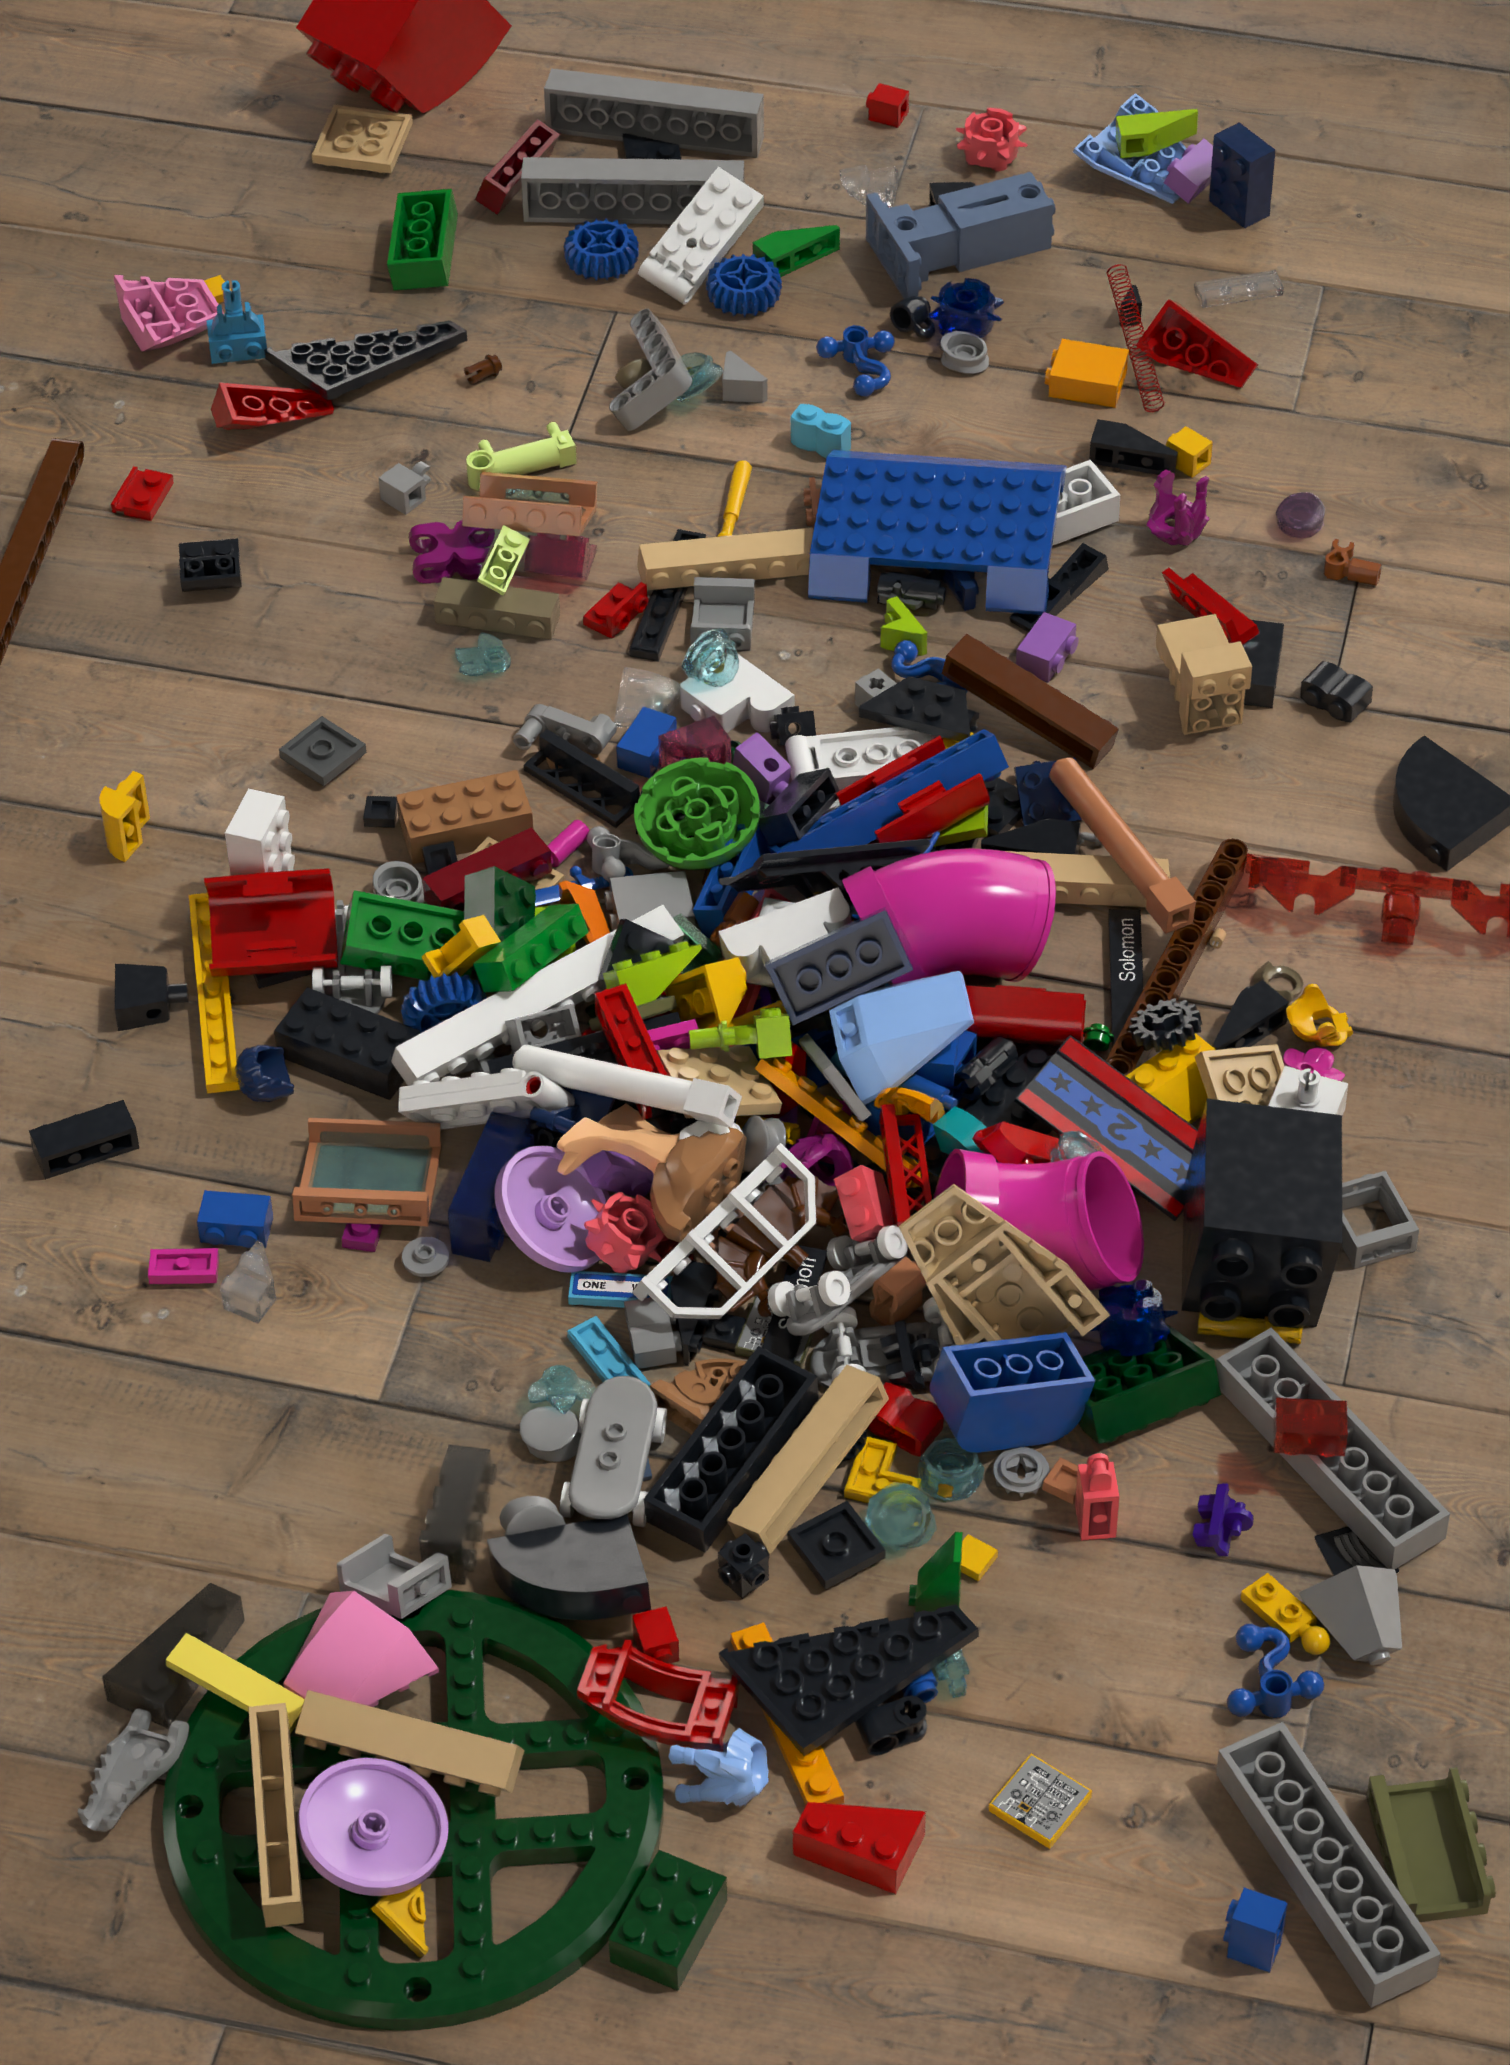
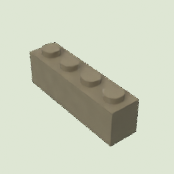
(479, 607)

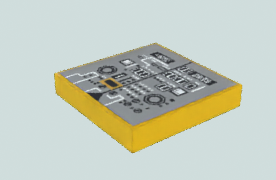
(1040, 1801)

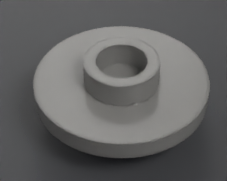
(425, 1256)

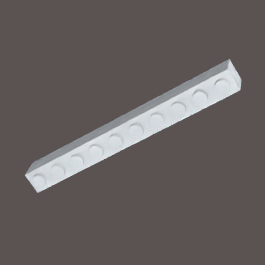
(483, 1027)

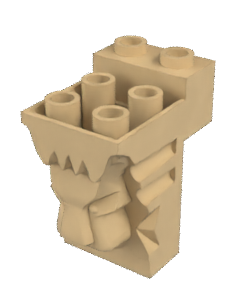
(1206, 672)

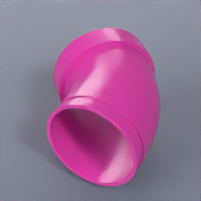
(963, 910)
(1069, 1206)

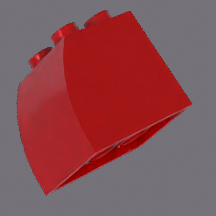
(403, 48)

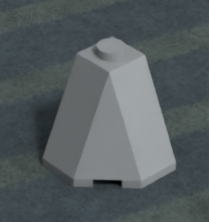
(1360, 1611)

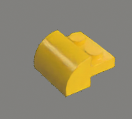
(124, 815)

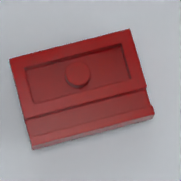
(142, 493)

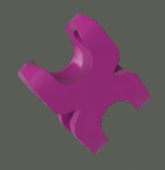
(448, 551)

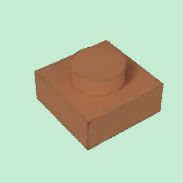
(1062, 1480)

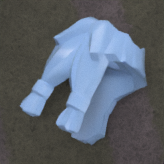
(732, 1774)

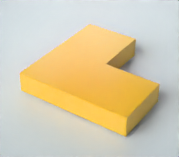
(872, 1471)

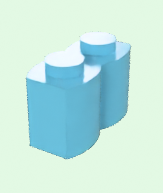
(819, 431)

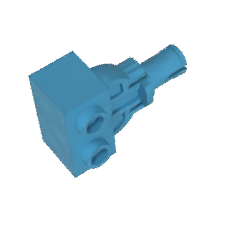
(236, 333)

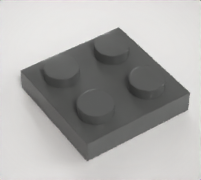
(322, 751)

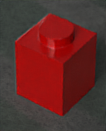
(888, 105)
(656, 1634)

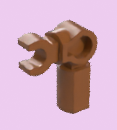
(1338, 566)
(739, 912)

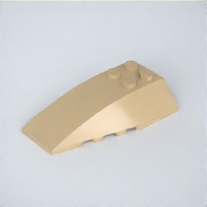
(993, 1276)

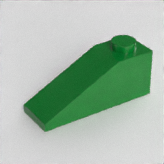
(797, 247)
(939, 1578)

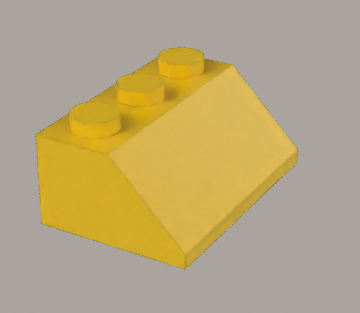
(709, 992)
(1176, 1079)

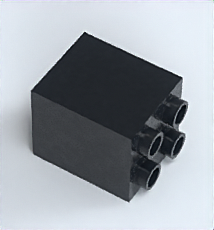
(1262, 1213)

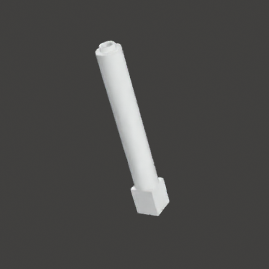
(699, 1098)

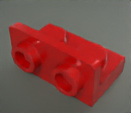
(616, 609)

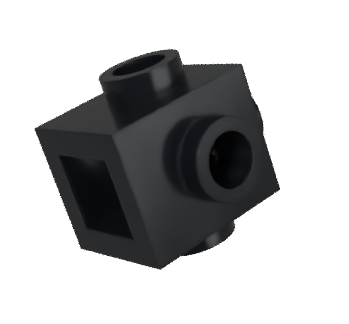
(803, 721)
(743, 1565)

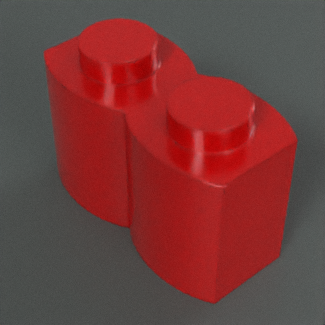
(907, 1420)

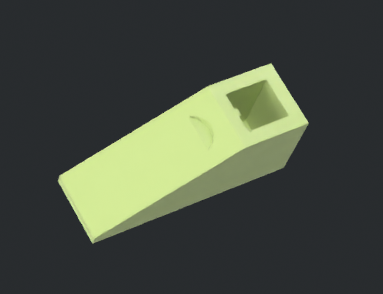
(502, 560)

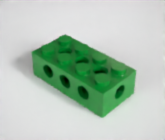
(395, 933)

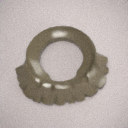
(1269, 971)

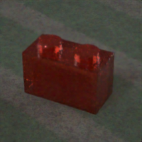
(1310, 1427)

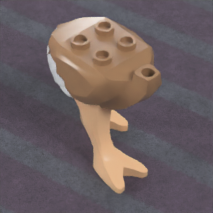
(689, 1168)

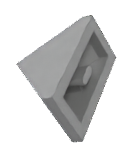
(742, 381)

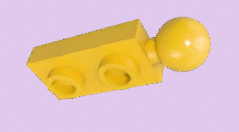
(1286, 1613)

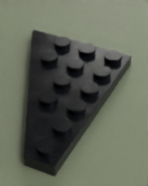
(339, 367)
(834, 1678)

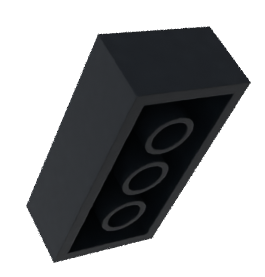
(343, 1042)

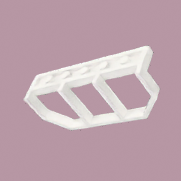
(724, 1215)

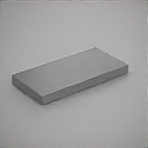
(834, 1077)

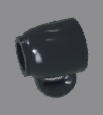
(910, 314)

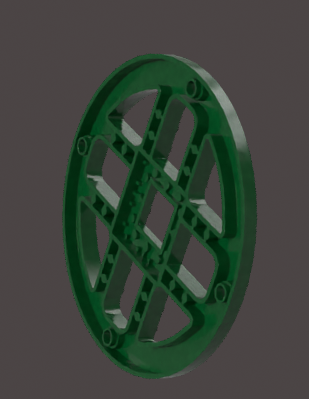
(477, 1975)

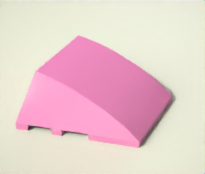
(164, 311)
(357, 1653)

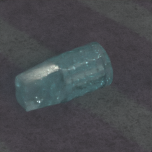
(953, 1672)

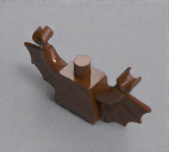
(749, 1248)

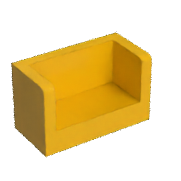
(463, 949)

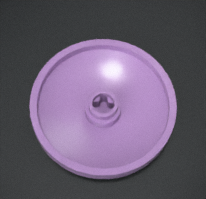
(546, 1209)
(372, 1826)

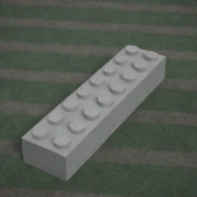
(656, 110)
(614, 188)
(1365, 1486)
(1328, 1864)

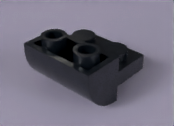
(210, 565)

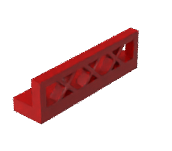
(1203, 601)
(627, 1034)
(894, 1148)

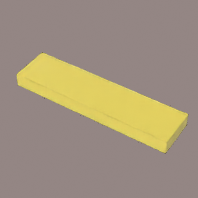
(230, 1678)

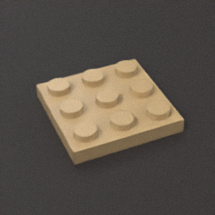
(362, 139)
(729, 1068)

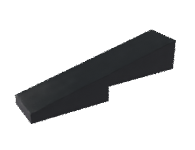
(1068, 583)

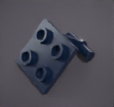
(1039, 796)
(585, 1105)

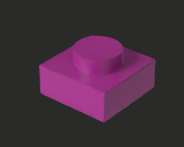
(361, 1236)

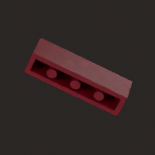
(505, 178)
(520, 855)

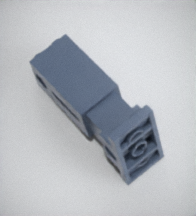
(963, 230)

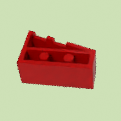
(860, 1841)

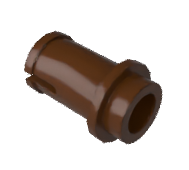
(489, 366)

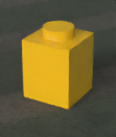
(1192, 451)

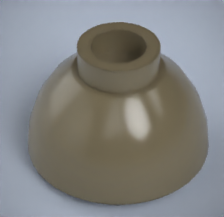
(632, 372)

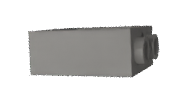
(1382, 1243)

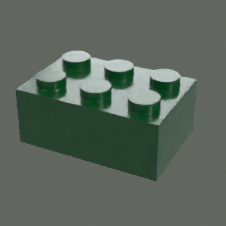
(501, 898)
(668, 1920)

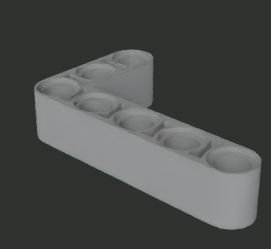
(661, 384)

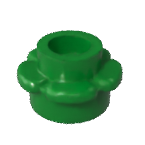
(1097, 1037)

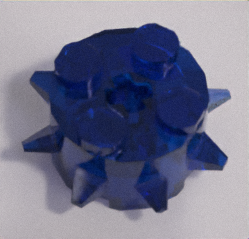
(966, 308)
(1135, 1318)

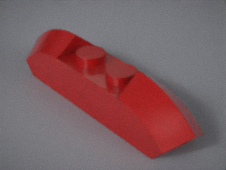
(1015, 1144)

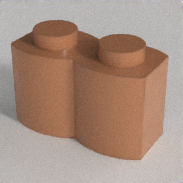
(897, 1293)

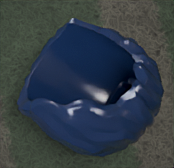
(263, 1073)

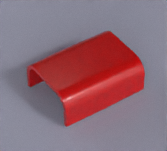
(928, 809)
(272, 922)
(1026, 1014)

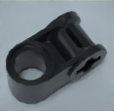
(892, 1727)

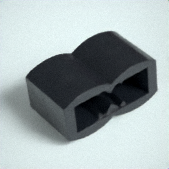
(1336, 691)

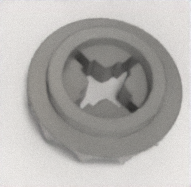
(1008, 1463)

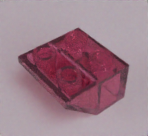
(559, 557)
(697, 740)

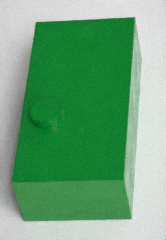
(422, 239)

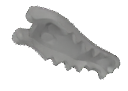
(129, 1768)

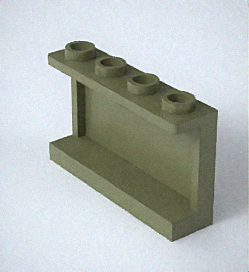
(1431, 1846)

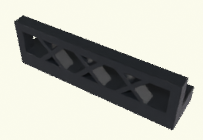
(589, 771)

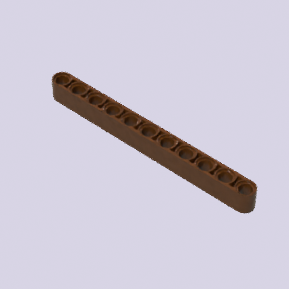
(36, 531)
(1184, 947)

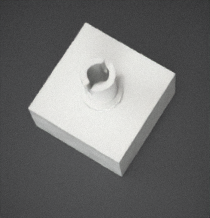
(1309, 1092)

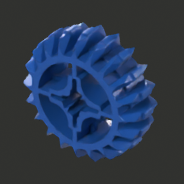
(601, 249)
(744, 285)
(439, 1000)

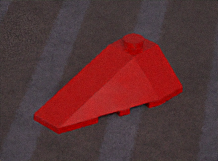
(1191, 345)
(259, 406)

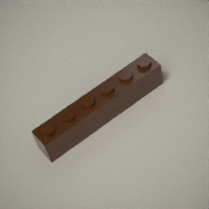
(1030, 701)

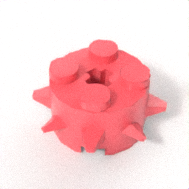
(991, 139)
(624, 1232)

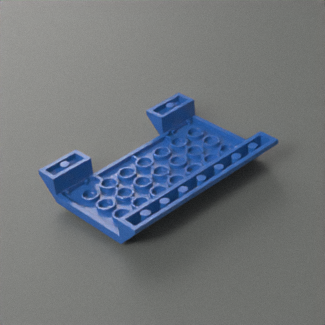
(936, 517)

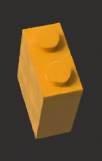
(1087, 373)

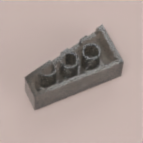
(457, 1509)
(142, 1675)

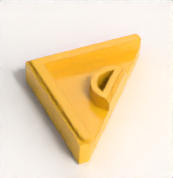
(405, 1917)

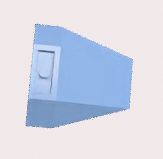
(1141, 172)
(898, 1029)

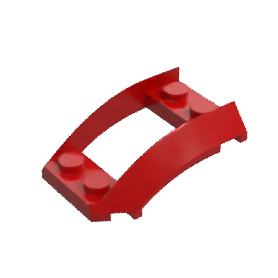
(711, 1697)

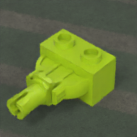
(768, 1032)

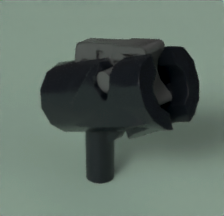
(912, 590)
(986, 1067)

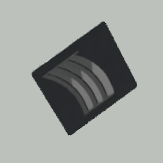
(1345, 1550)

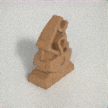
(695, 1391)

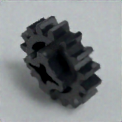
(1165, 1025)

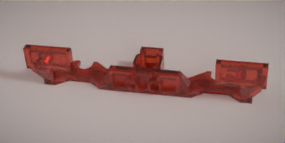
(1401, 905)

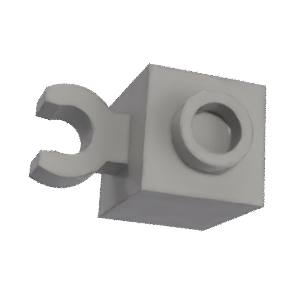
(404, 487)

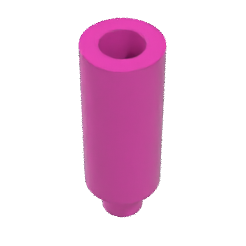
(567, 841)

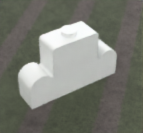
(746, 697)
(784, 930)

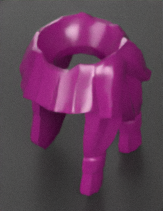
(1188, 516)
(815, 1147)

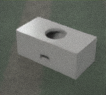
(560, 1024)

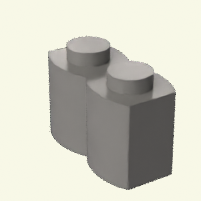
(651, 1333)

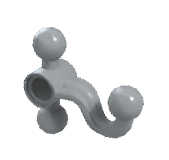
(612, 854)

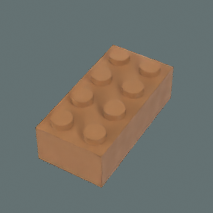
(464, 813)

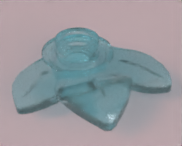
(485, 658)
(560, 1388)

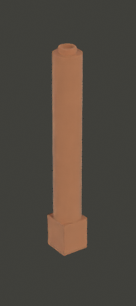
(1166, 897)

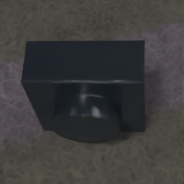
(380, 811)
(439, 856)
(724, 1332)

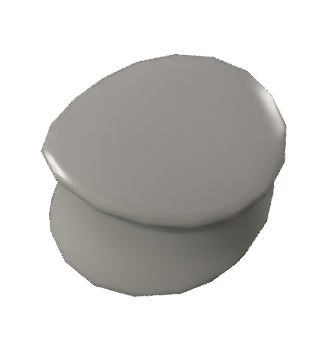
(964, 352)
(399, 880)
(762, 1139)
(550, 1433)
(529, 1514)

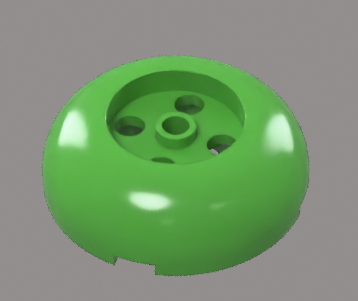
(690, 789)

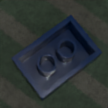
(1242, 175)

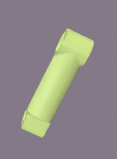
(524, 458)

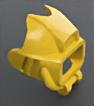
(1311, 1007)

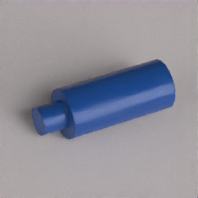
(930, 1088)

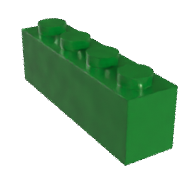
(531, 948)

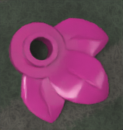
(1314, 1059)

